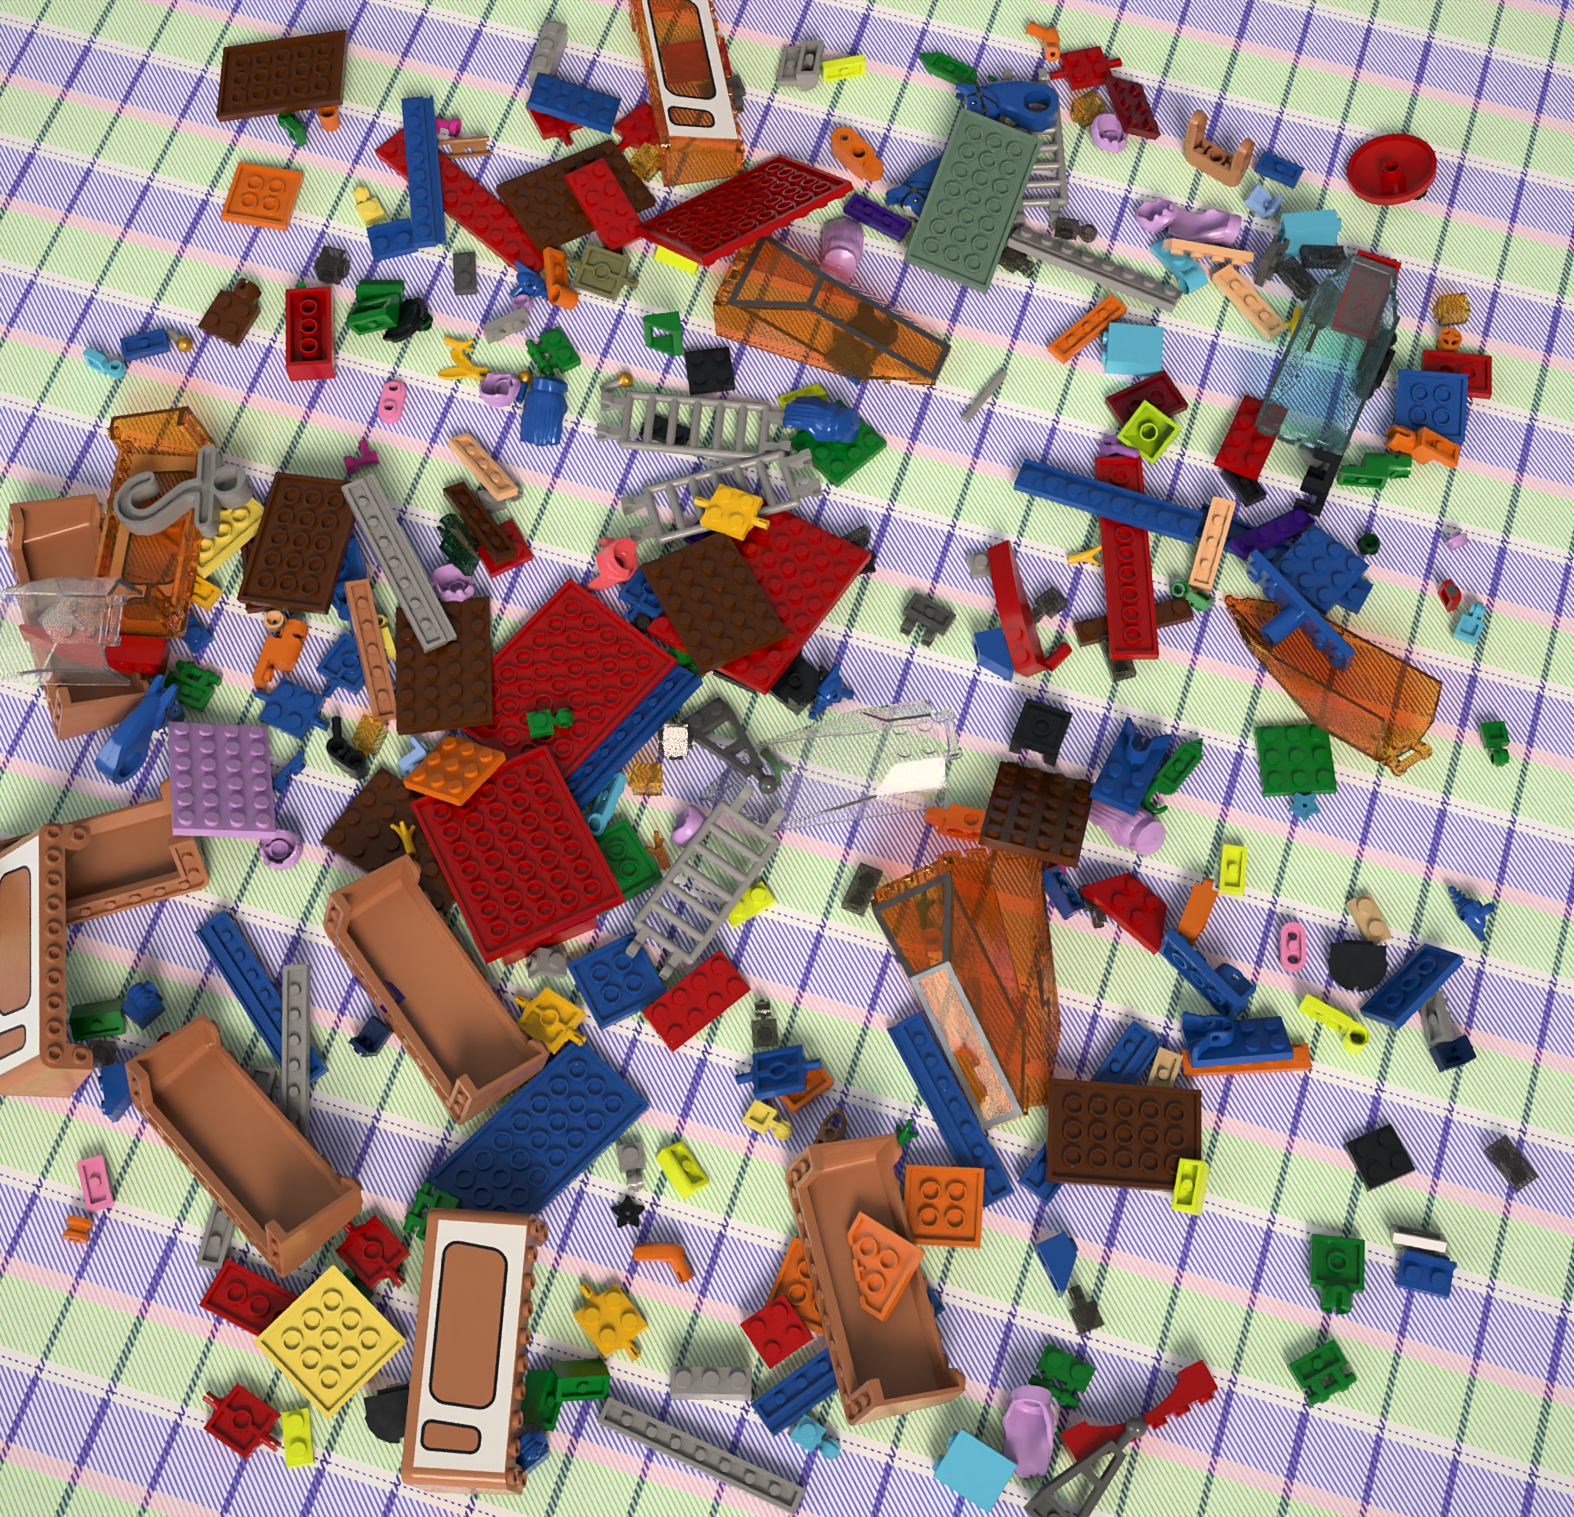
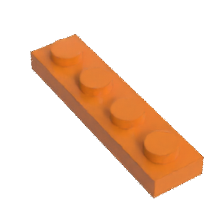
(1087, 329)

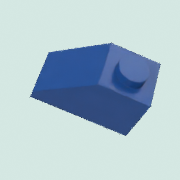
(1057, 1259)

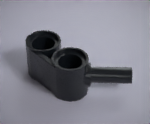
(348, 756)

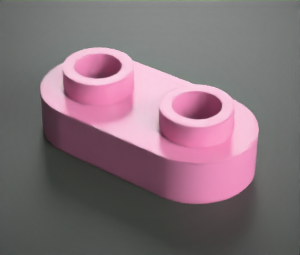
(392, 399)
(1292, 948)

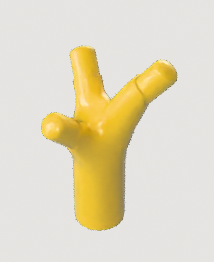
(1297, 311)
(459, 345)
(1085, 556)
(406, 836)

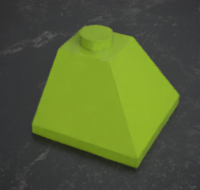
(1149, 432)

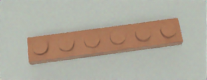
(371, 649)

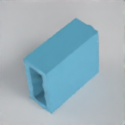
(1308, 229)
(1132, 349)
(974, 1469)

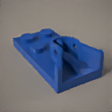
(1129, 769)
(1216, 986)
(1233, 1040)

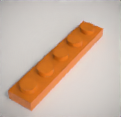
(1300, 1062)

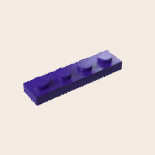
(1271, 533)

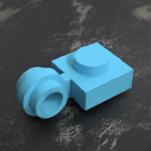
(99, 362)
(1470, 627)
(810, 1434)

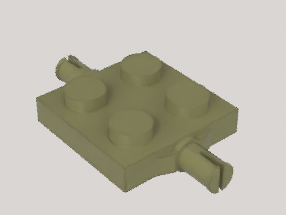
(602, 272)

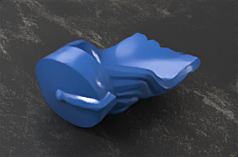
(544, 411)
(822, 419)

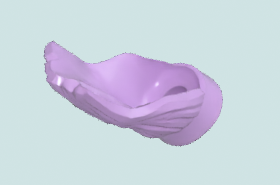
(1210, 227)
(842, 246)
(1135, 832)
(1029, 1430)

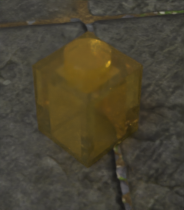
(1086, 108)
(646, 162)
(1451, 309)
(370, 735)
(646, 779)

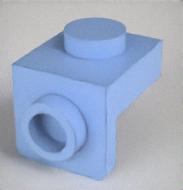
(1262, 202)
(414, 758)

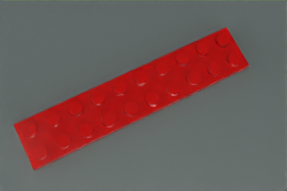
(472, 208)
(1127, 570)

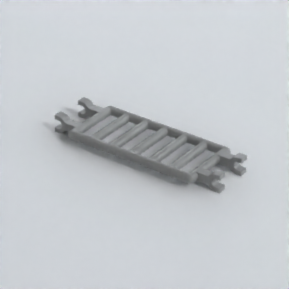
(1059, 164)
(768, 417)
(631, 504)
(730, 899)

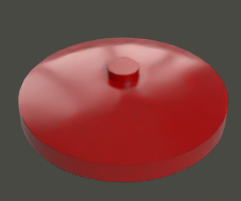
(1392, 169)

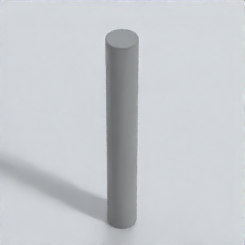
(984, 395)

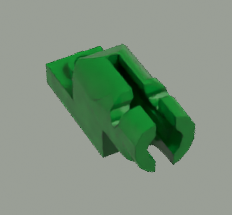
(1375, 470)

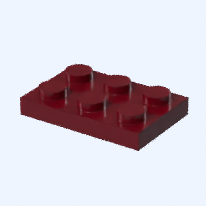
(1132, 108)
(1156, 390)

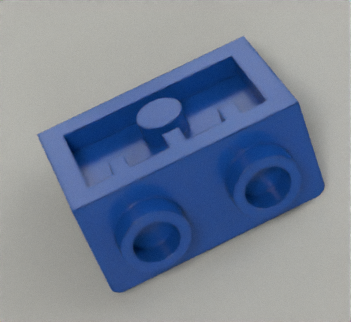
(391, 239)
(1062, 892)
(1425, 1273)

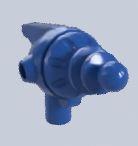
(529, 283)
(830, 692)
(1471, 912)

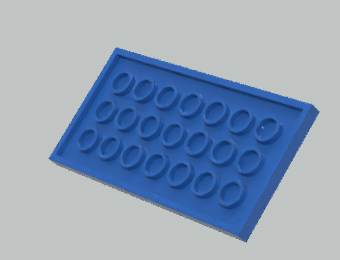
(542, 1136)

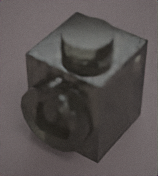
(332, 265)
(674, 740)

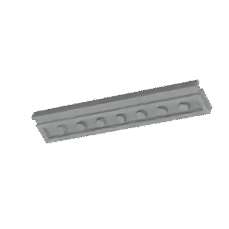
(1095, 269)
(399, 563)

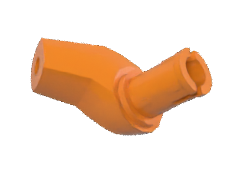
(1049, 38)
(665, 1252)

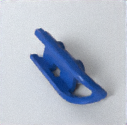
(294, 767)

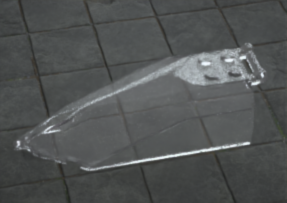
(58, 630)
(849, 767)

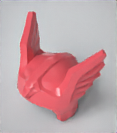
(615, 562)

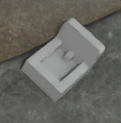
(546, 963)

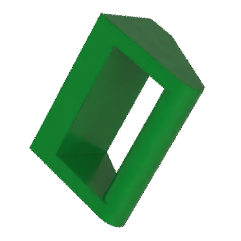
(377, 319)
(667, 322)

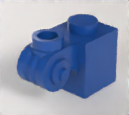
(143, 1004)
(532, 1451)

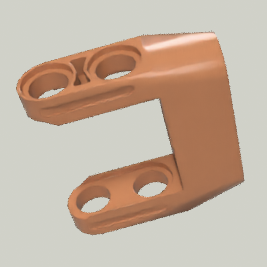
(1211, 158)

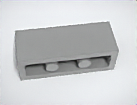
(548, 50)
(711, 1383)

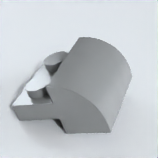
(801, 65)

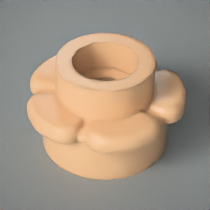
(273, 616)

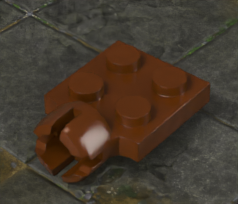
(232, 313)

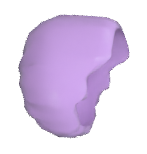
(687, 825)

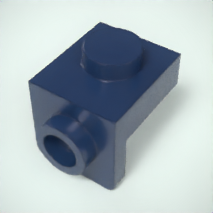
(371, 1038)
(1453, 1054)

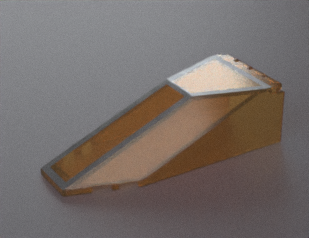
(818, 318)
(962, 974)

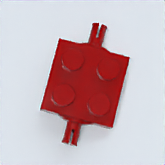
(1085, 68)
(552, 126)
(637, 128)
(373, 1253)
(242, 1421)

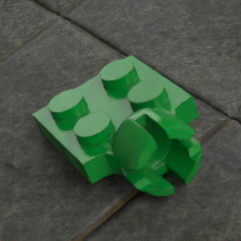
(1336, 1270)

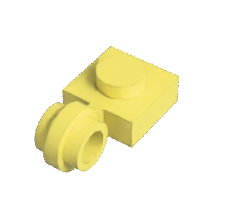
(368, 210)
(386, 637)
(762, 1117)

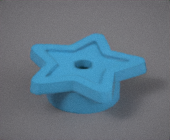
(1298, 807)

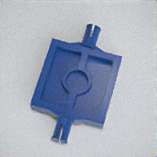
(640, 597)
(342, 667)
(292, 709)
(779, 1072)

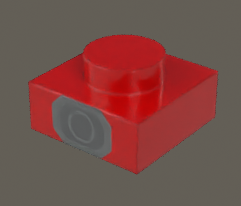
(1449, 595)

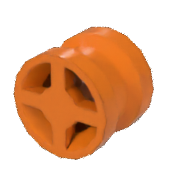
(1453, 338)
(77, 1229)

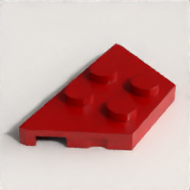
(1131, 907)

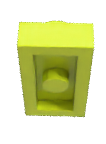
(843, 68)
(1232, 870)
(752, 903)
(298, 1438)

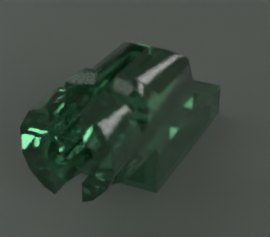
(459, 544)

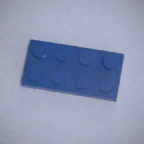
(573, 103)
(1411, 986)

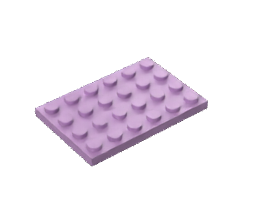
(220, 780)

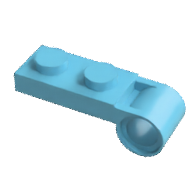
(1188, 273)
(604, 804)

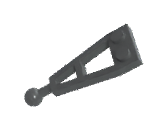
(711, 717)
(1045, 1506)

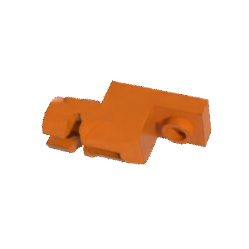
(1422, 445)
(280, 652)

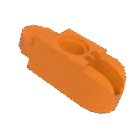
(856, 154)
(957, 821)
(1197, 910)

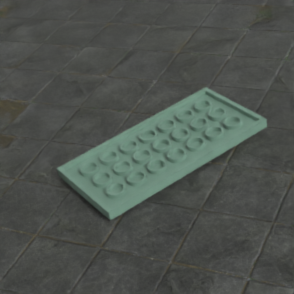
(973, 200)

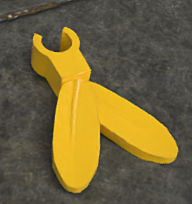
(464, 369)

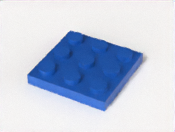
(1432, 402)
(1321, 569)
(614, 982)

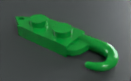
(950, 69)
(1174, 773)

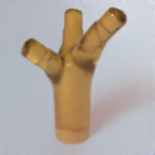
(659, 851)

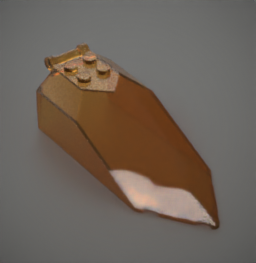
(1373, 706)

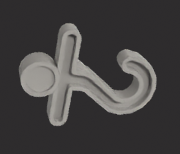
(206, 493)

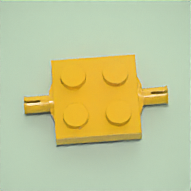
(731, 512)
(550, 1019)
(610, 1321)

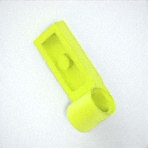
(1337, 1020)

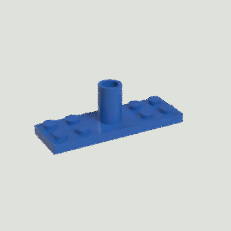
(1295, 613)

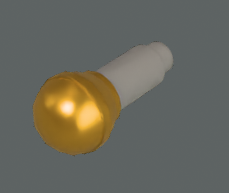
(184, 343)
(625, 379)

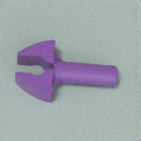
(1115, 447)

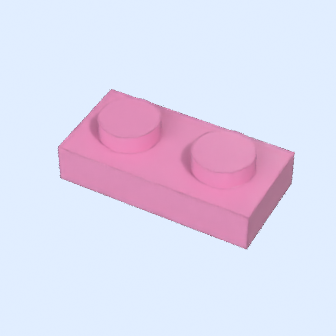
(95, 1183)

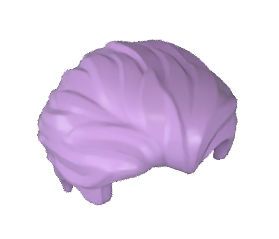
(1108, 133)
(1156, 215)
(499, 389)
(451, 584)
(282, 851)

